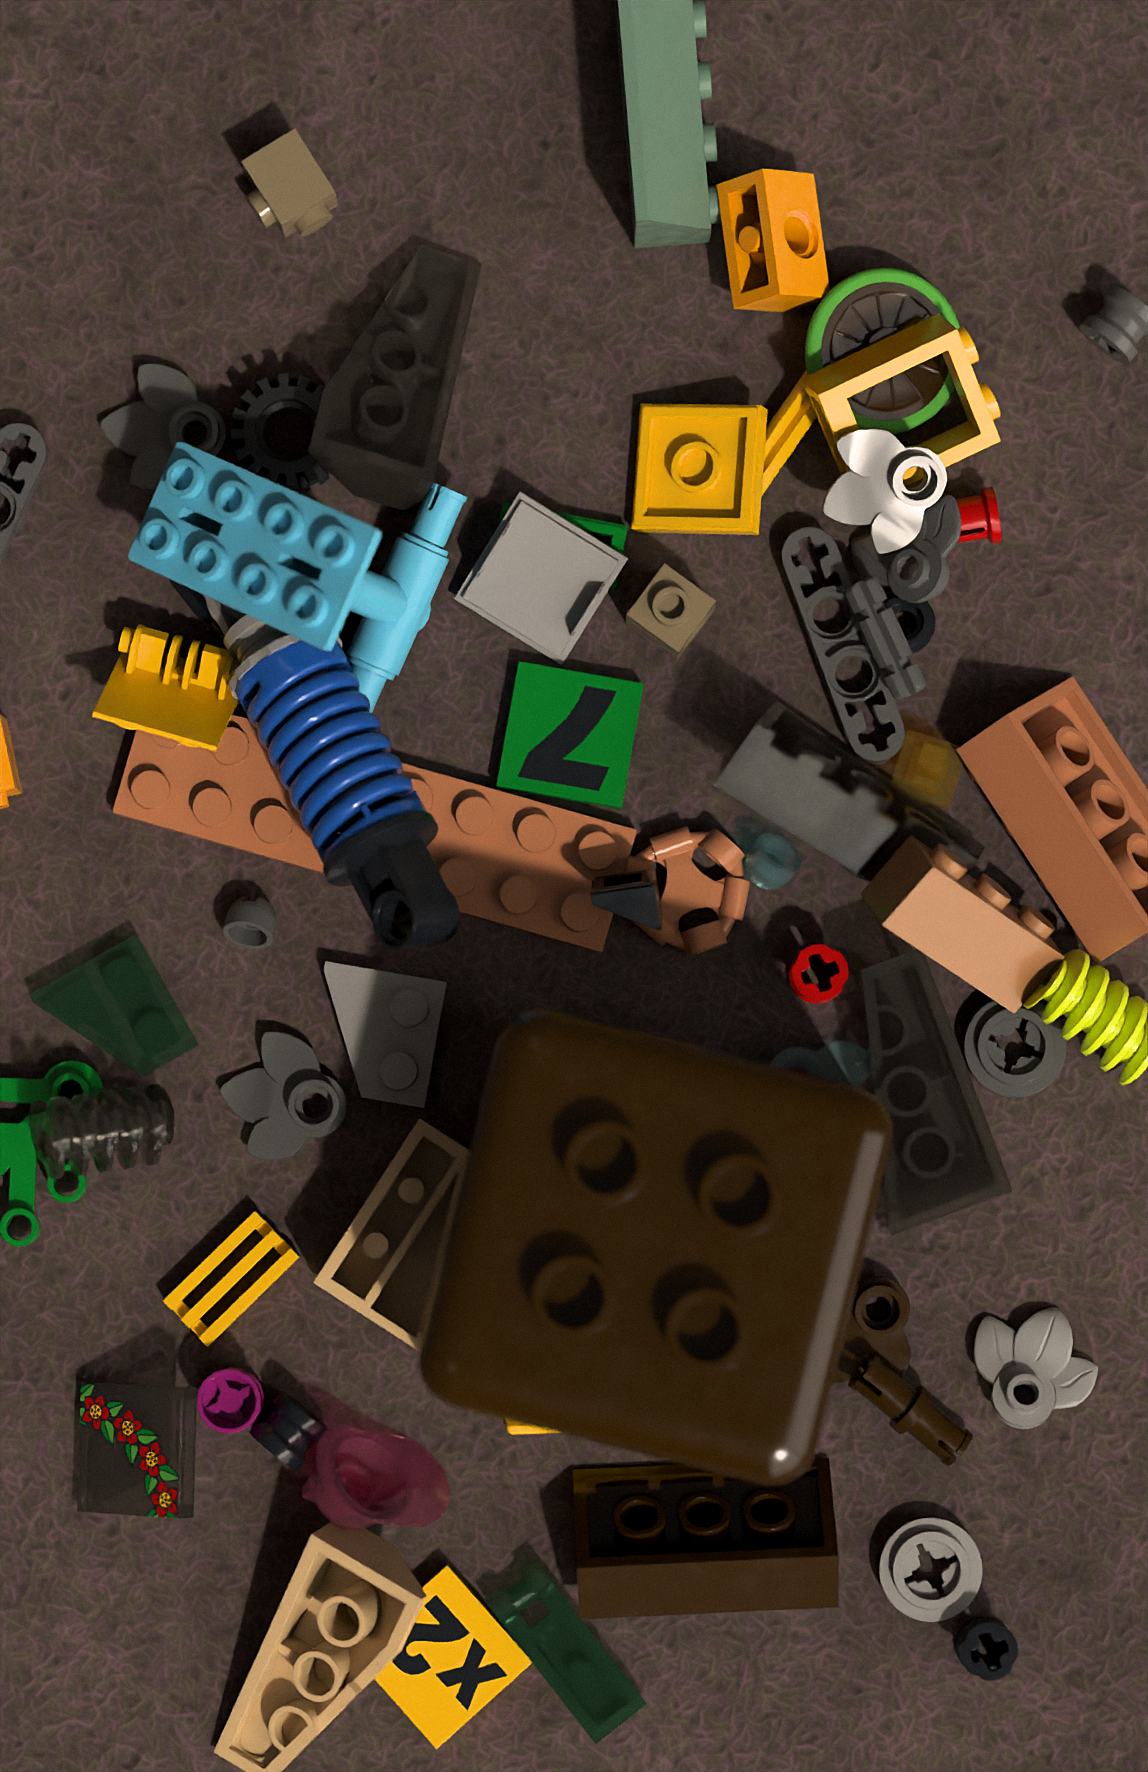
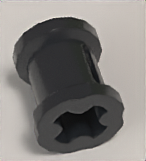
(968, 1640)

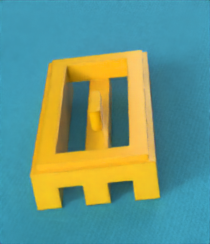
(192, 1316)

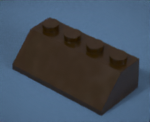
(703, 1542)

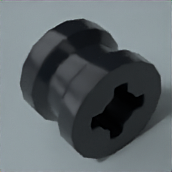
(289, 1431)

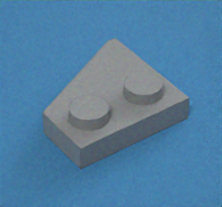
(388, 1029)

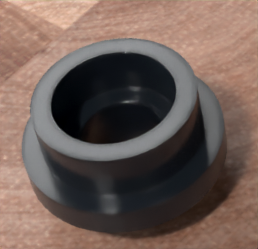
(923, 617)

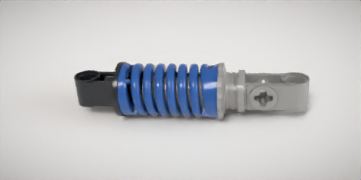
(341, 778)

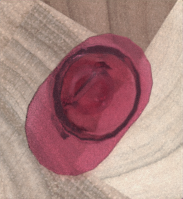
(375, 1480)

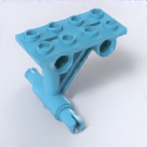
(296, 559)

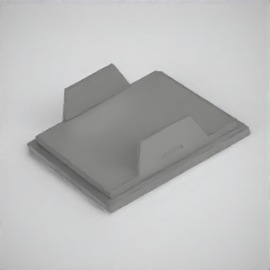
(541, 578)

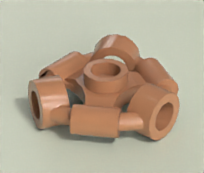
(692, 890)

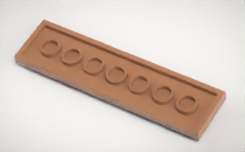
(494, 849)

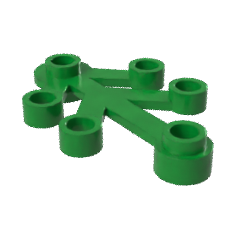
(18, 1149)

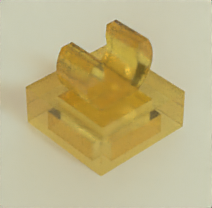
(928, 769)

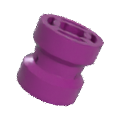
(221, 1404)

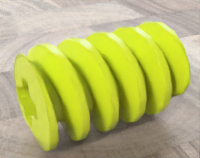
(1099, 1010)

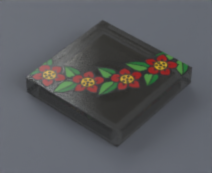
(137, 1449)

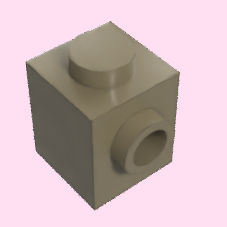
(289, 186)

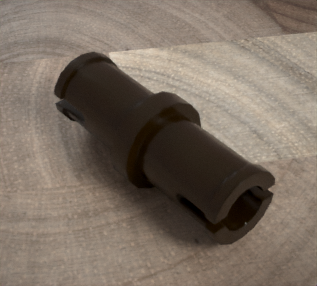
(910, 1409)

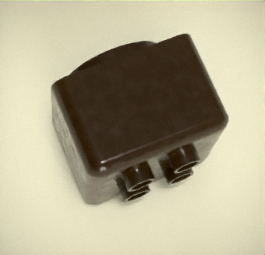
(655, 1247)

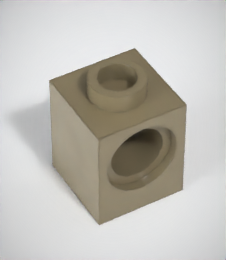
(670, 612)

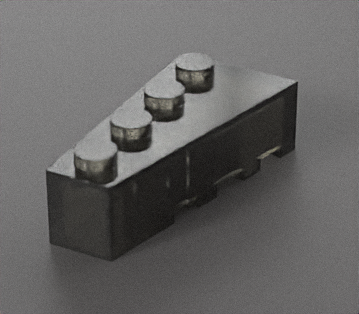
(833, 797)

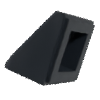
(630, 896)

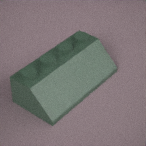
(664, 121)

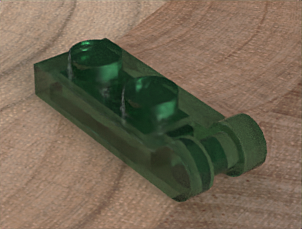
(567, 1653)

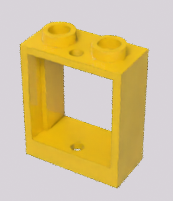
(935, 335)

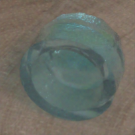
(771, 861)

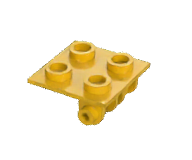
(168, 692)

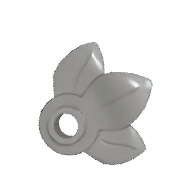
(875, 490)
(1034, 1358)

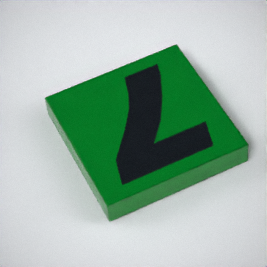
(570, 735)

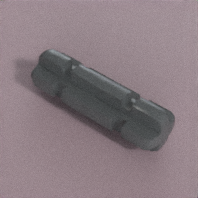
(885, 638)

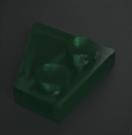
(121, 1007)

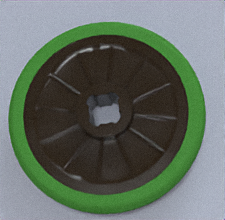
(865, 312)

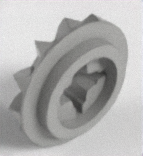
(959, 1579)

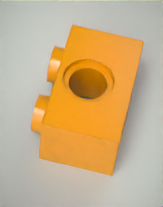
(773, 240)

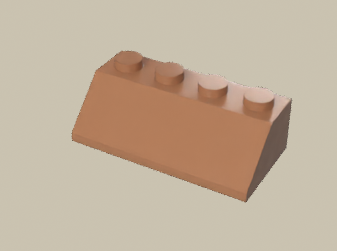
(1071, 811)

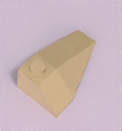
(326, 1643)

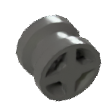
(1117, 324)

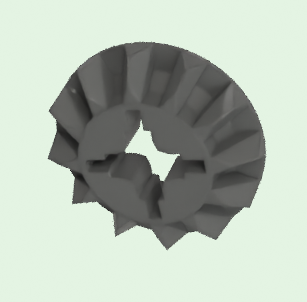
(1027, 1074)

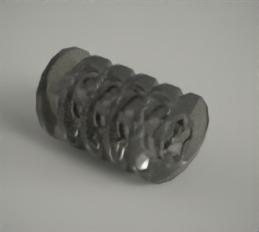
(100, 1128)

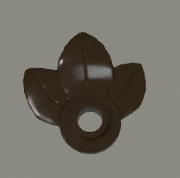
(875, 1336)

